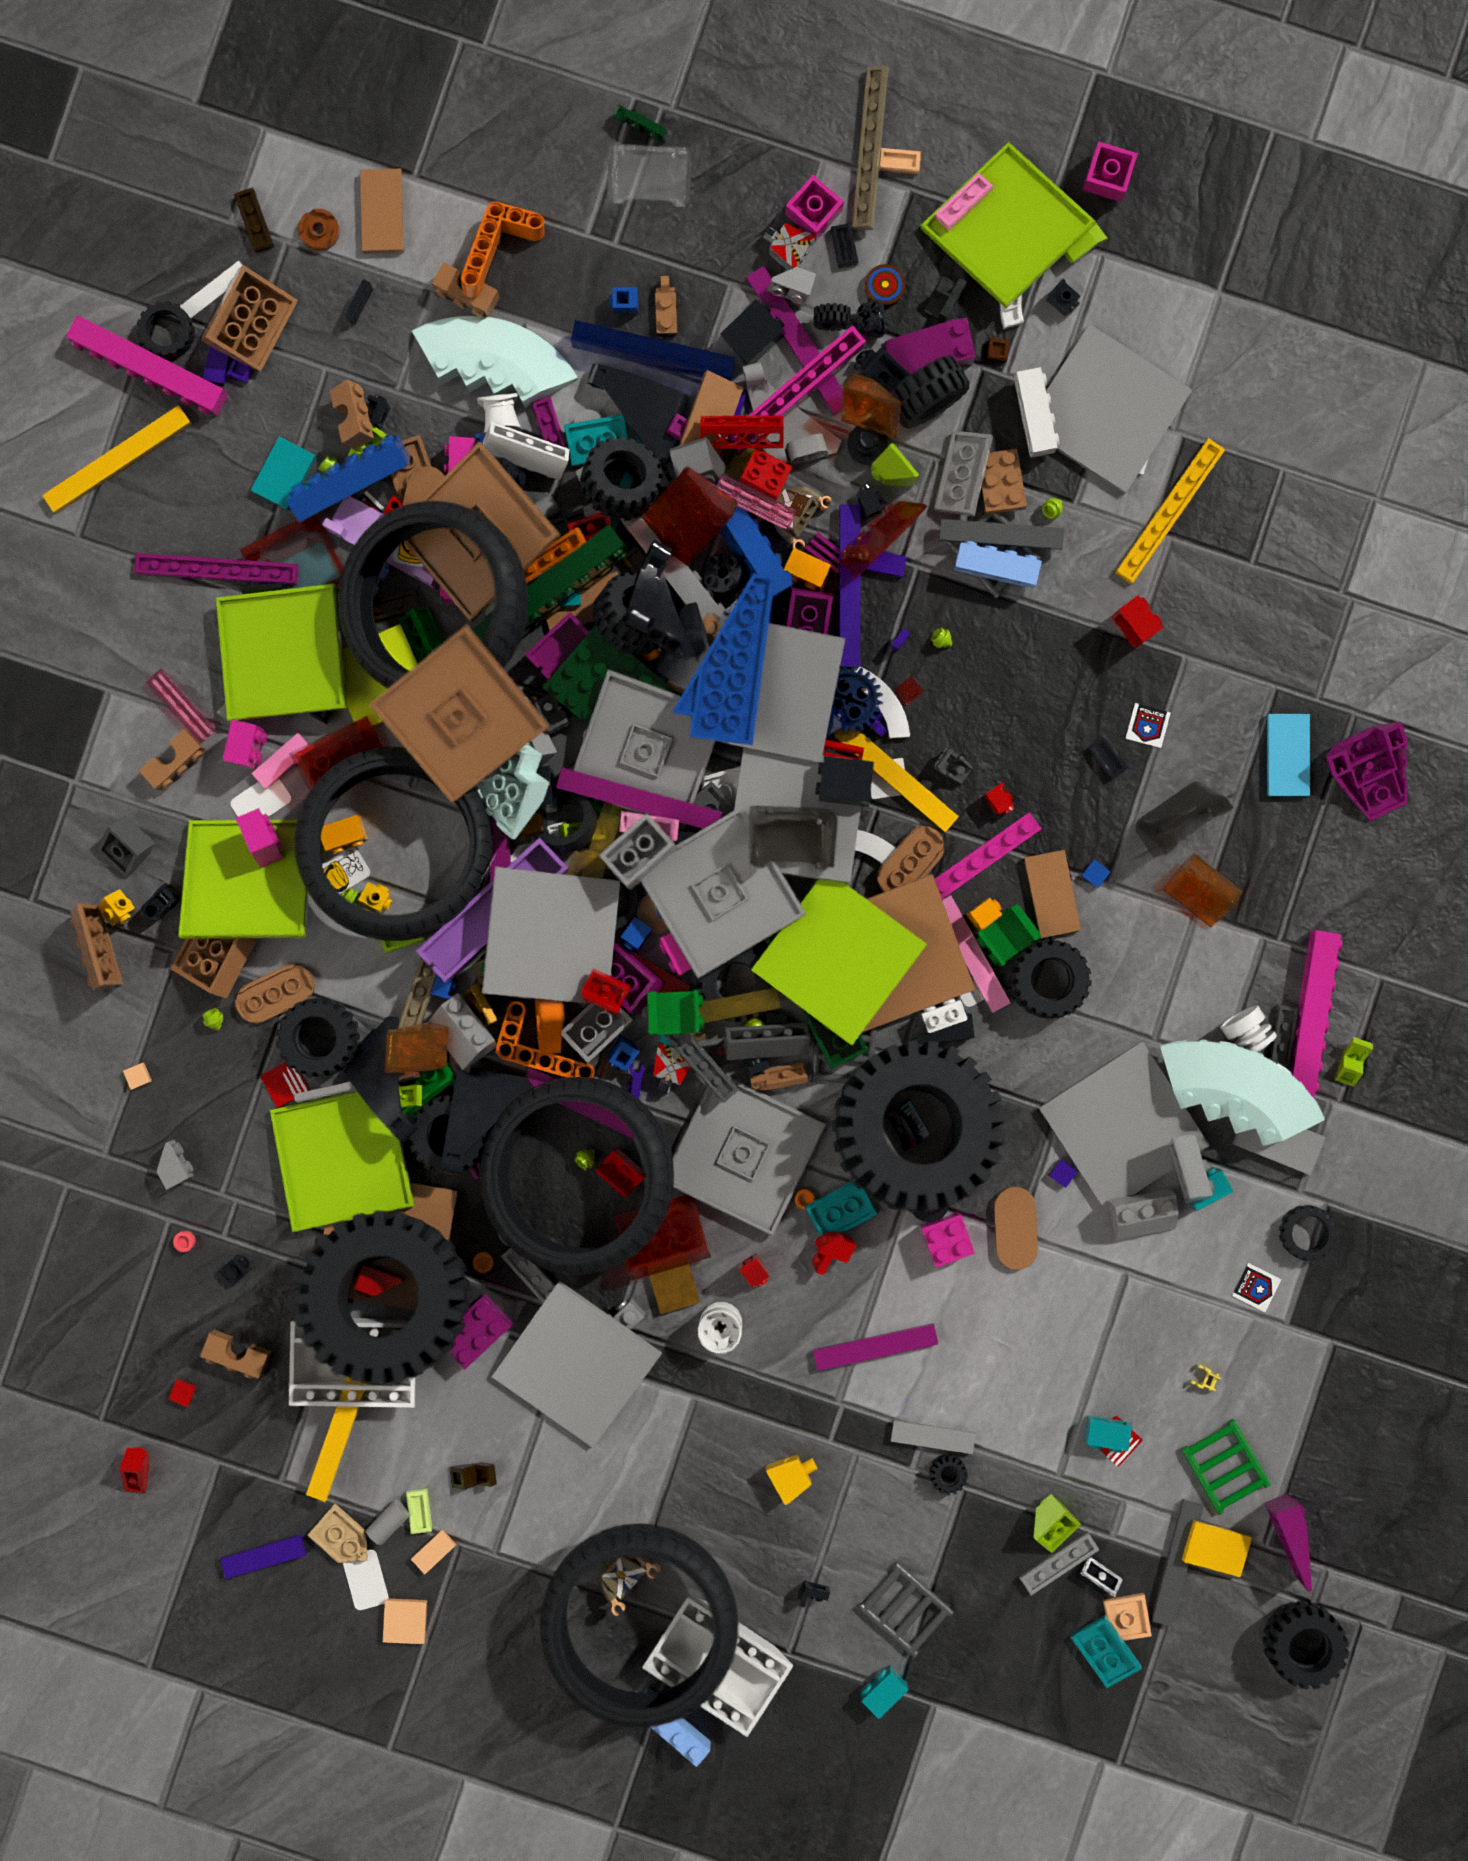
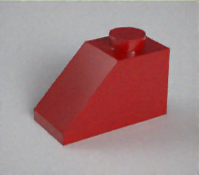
(590, 524)
(754, 1271)
(376, 1280)
(135, 1470)

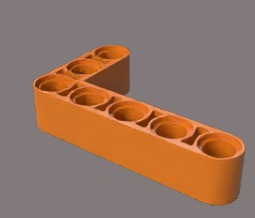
(497, 219)
(549, 1025)
(534, 1062)

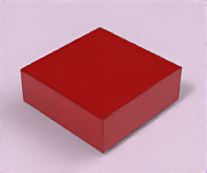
(182, 1392)

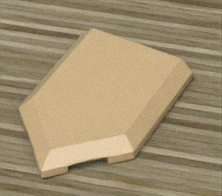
(340, 1536)

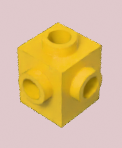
(370, 893)
(116, 908)

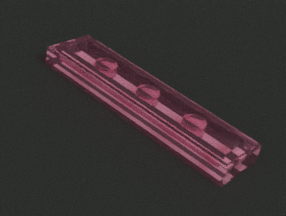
(758, 502)
(181, 705)

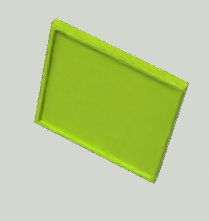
(1013, 229)
(281, 652)
(234, 897)
(839, 958)
(338, 1161)

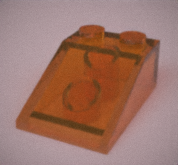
(870, 406)
(416, 1048)

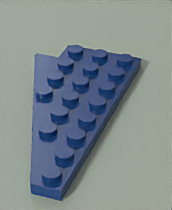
(728, 681)

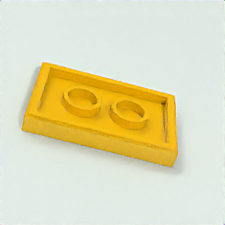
(1216, 1548)

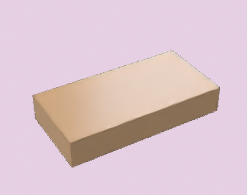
(899, 161)
(433, 1551)

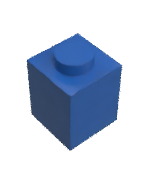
(635, 935)

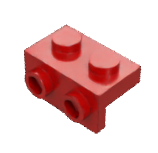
(604, 991)
(620, 1172)

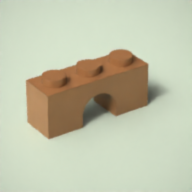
(448, 283)
(350, 401)
(186, 751)
(218, 1350)

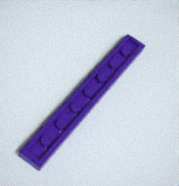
(849, 588)

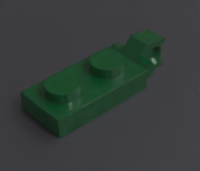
(641, 123)

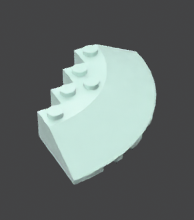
(494, 354)
(514, 791)
(1240, 1086)

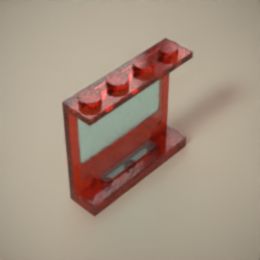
(300, 544)

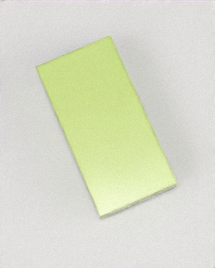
(419, 1511)

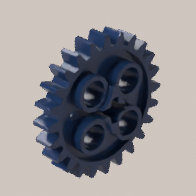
(857, 682)

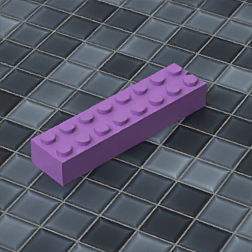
(468, 932)

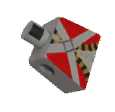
(789, 245)
(669, 1067)

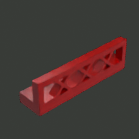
(742, 427)

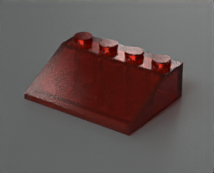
(689, 514)
(880, 536)
(675, 1244)

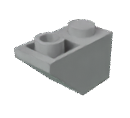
(793, 285)
(172, 1166)

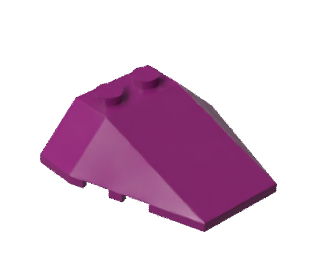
(1372, 768)

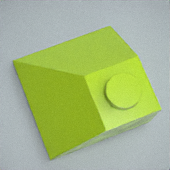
(894, 469)
(1053, 1523)

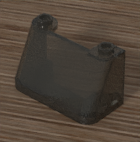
(1157, 825)
(792, 835)

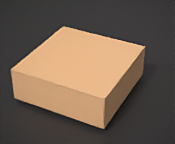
(137, 1076)

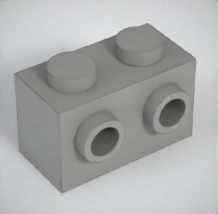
(628, 1313)

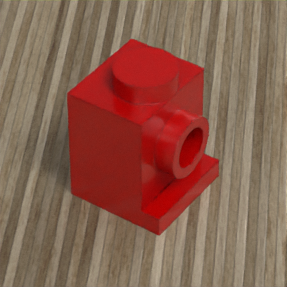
(1000, 800)

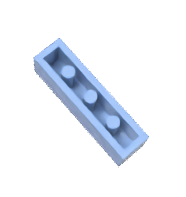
(997, 565)
(684, 1738)

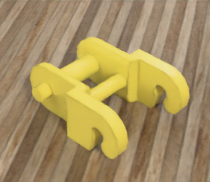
(1202, 1384)

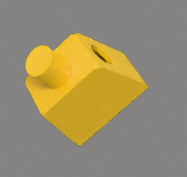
(791, 1476)

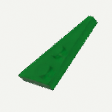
(432, 1084)

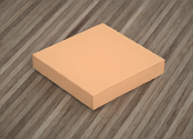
(1128, 1616)
(405, 1621)

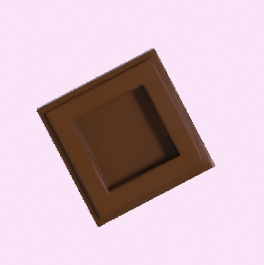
(998, 349)

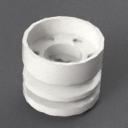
(1247, 1029)
(716, 1338)

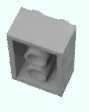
(638, 851)
(595, 1030)

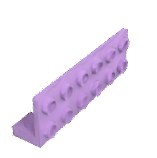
(354, 519)

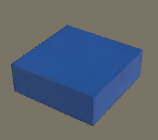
(1095, 873)

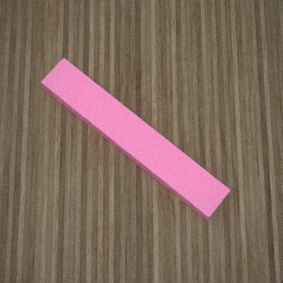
(975, 959)

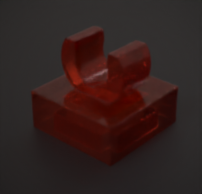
(909, 690)

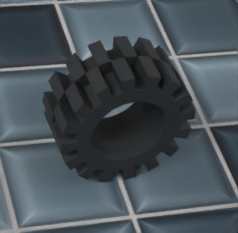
(832, 317)
(957, 1483)

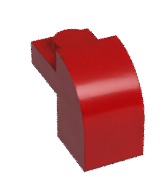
(830, 1246)

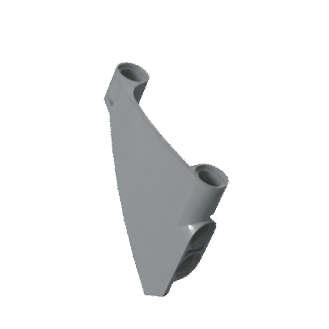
(803, 436)

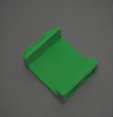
(1007, 935)
(675, 1013)

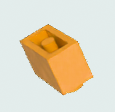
(807, 569)
(343, 834)
(984, 913)

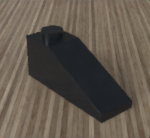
(959, 1031)

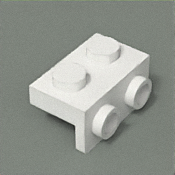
(943, 1016)

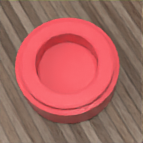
(184, 1241)

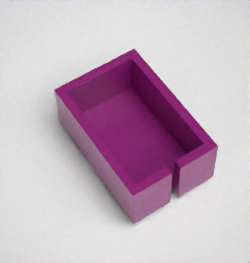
(557, 645)
(483, 1327)

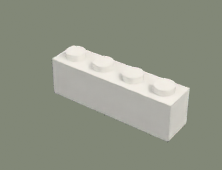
(1035, 412)
(526, 450)

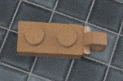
(666, 308)
(780, 1077)

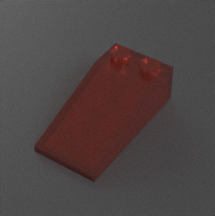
(322, 754)

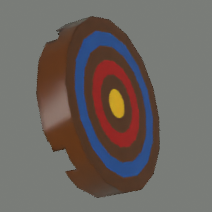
(885, 284)

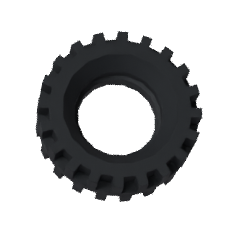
(708, 983)

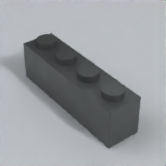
(766, 1041)

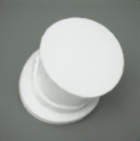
(500, 410)

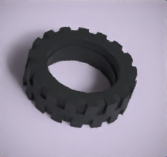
(153, 313)
(1328, 1239)

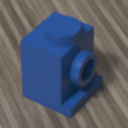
(628, 294)
(444, 989)
(623, 1061)

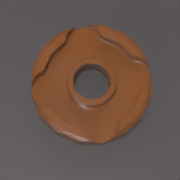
(321, 241)

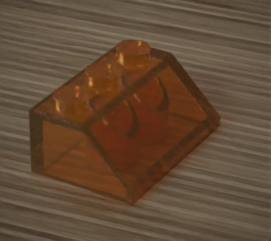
(1202, 890)

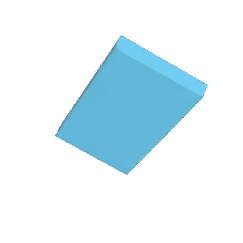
(1288, 755)

